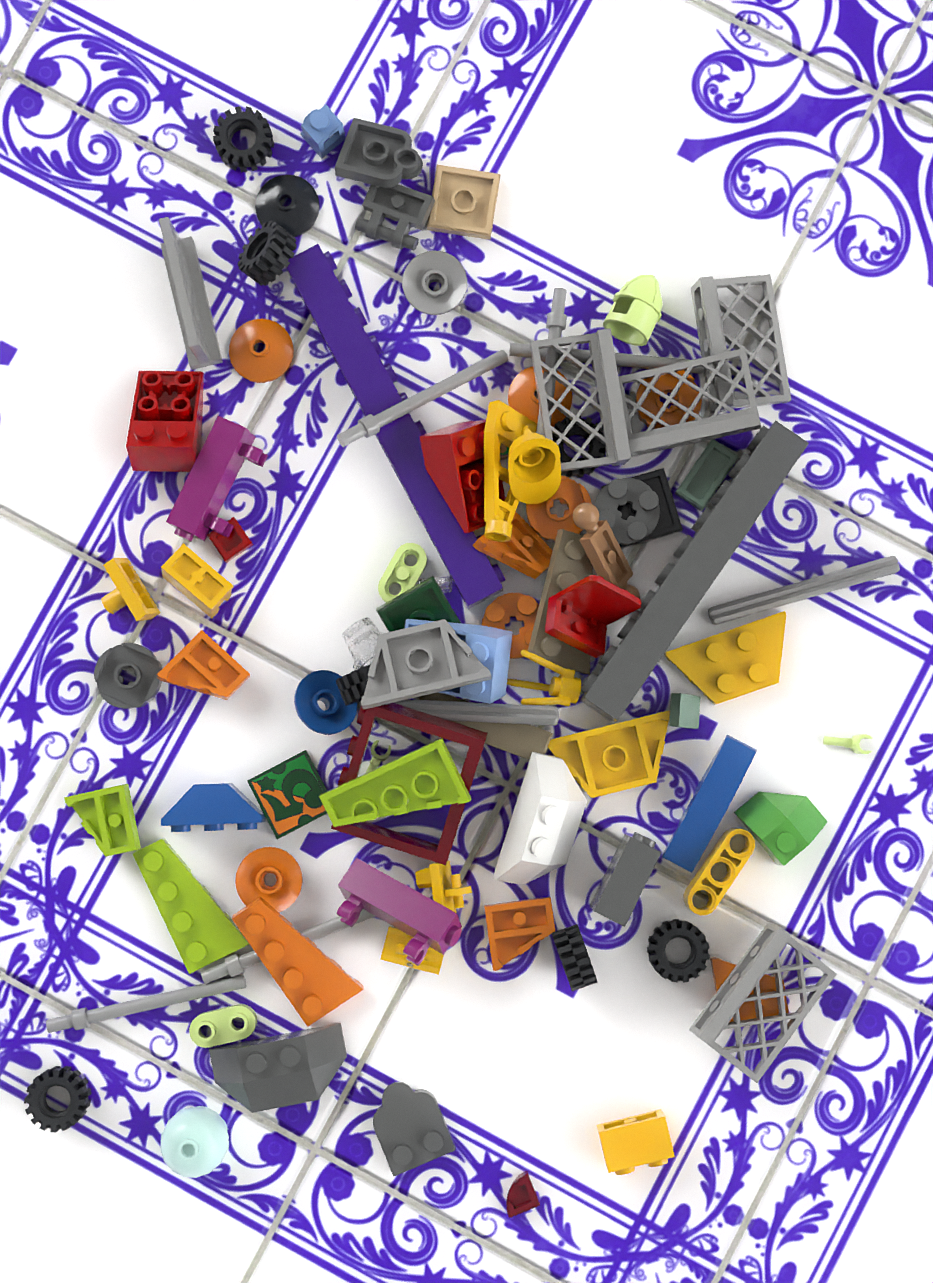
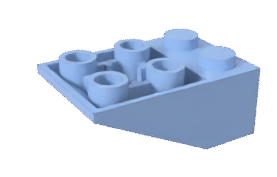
(492, 649)

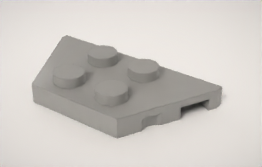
(420, 663)

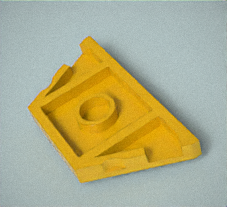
(734, 660)
(615, 754)

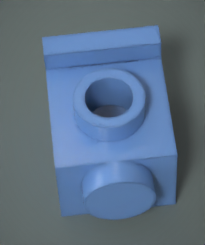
(320, 126)

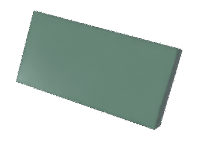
(706, 475)

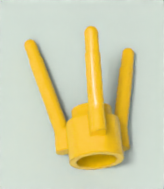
(564, 688)

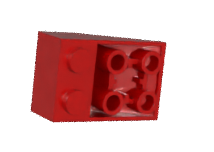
(166, 421)
(457, 468)

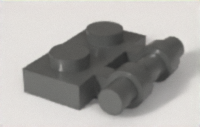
(399, 204)

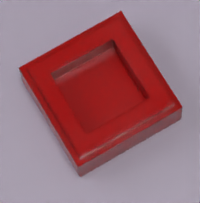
(234, 544)

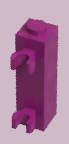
(212, 479)
(399, 906)

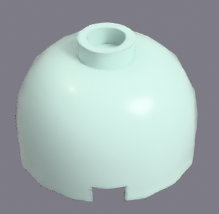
(194, 1141)

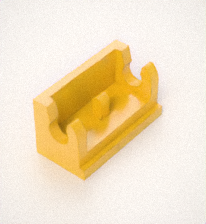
(196, 580)

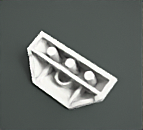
(542, 822)

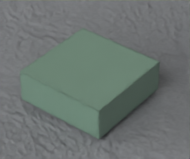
(684, 711)

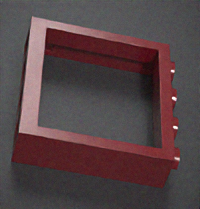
(429, 724)

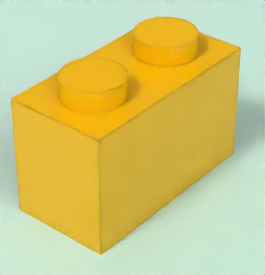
(635, 1142)

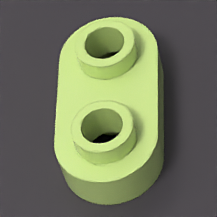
(399, 573)
(222, 1025)

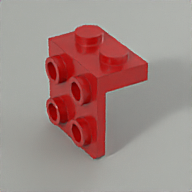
(584, 610)

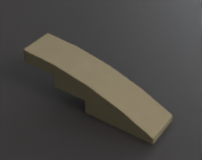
(512, 738)

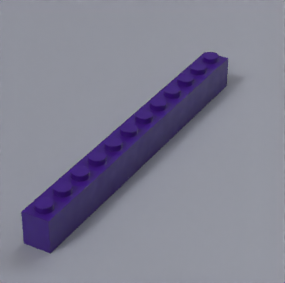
(400, 440)

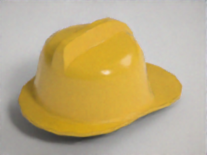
(534, 468)

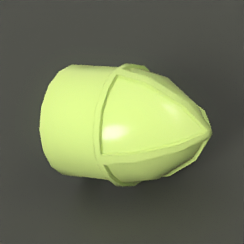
(635, 310)

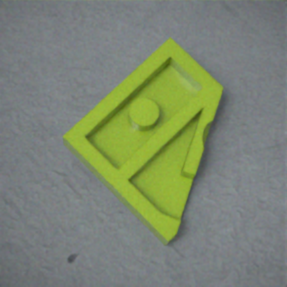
(108, 818)

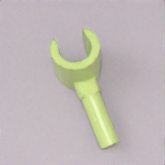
(852, 743)
(376, 759)

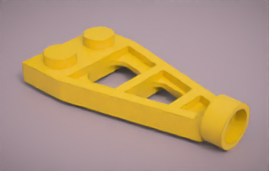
(501, 426)

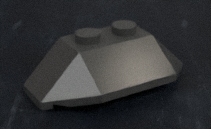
(280, 1067)

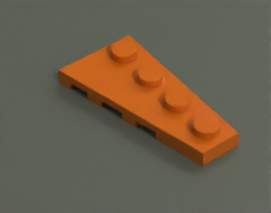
(301, 970)

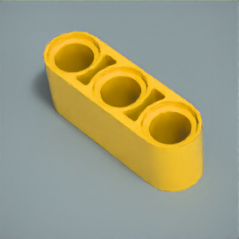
(717, 888)

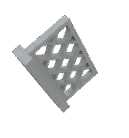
(190, 298)
(714, 338)
(608, 396)
(697, 430)
(740, 984)

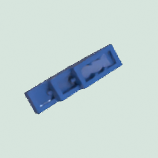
(709, 803)

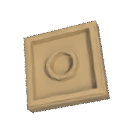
(464, 202)

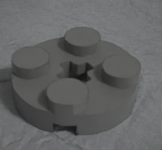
(643, 501)
(111, 684)

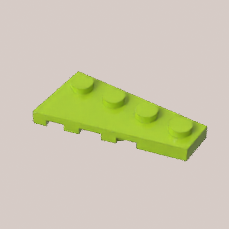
(408, 784)
(190, 913)

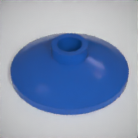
(322, 687)

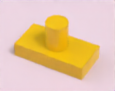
(128, 591)

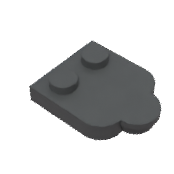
(377, 155)
(410, 1128)

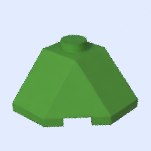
(781, 823)

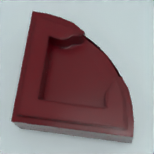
(521, 1195)

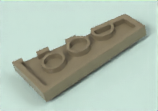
(567, 566)

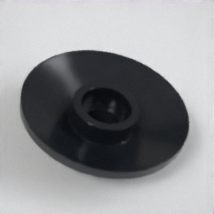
(296, 217)

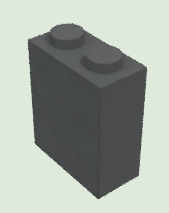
(625, 878)

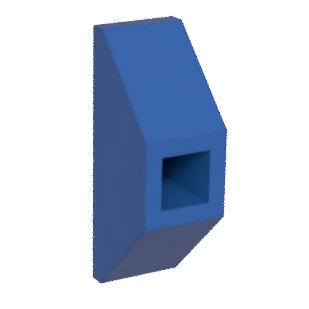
(213, 807)

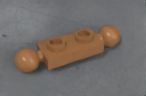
(603, 548)

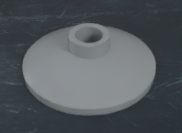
(429, 268)

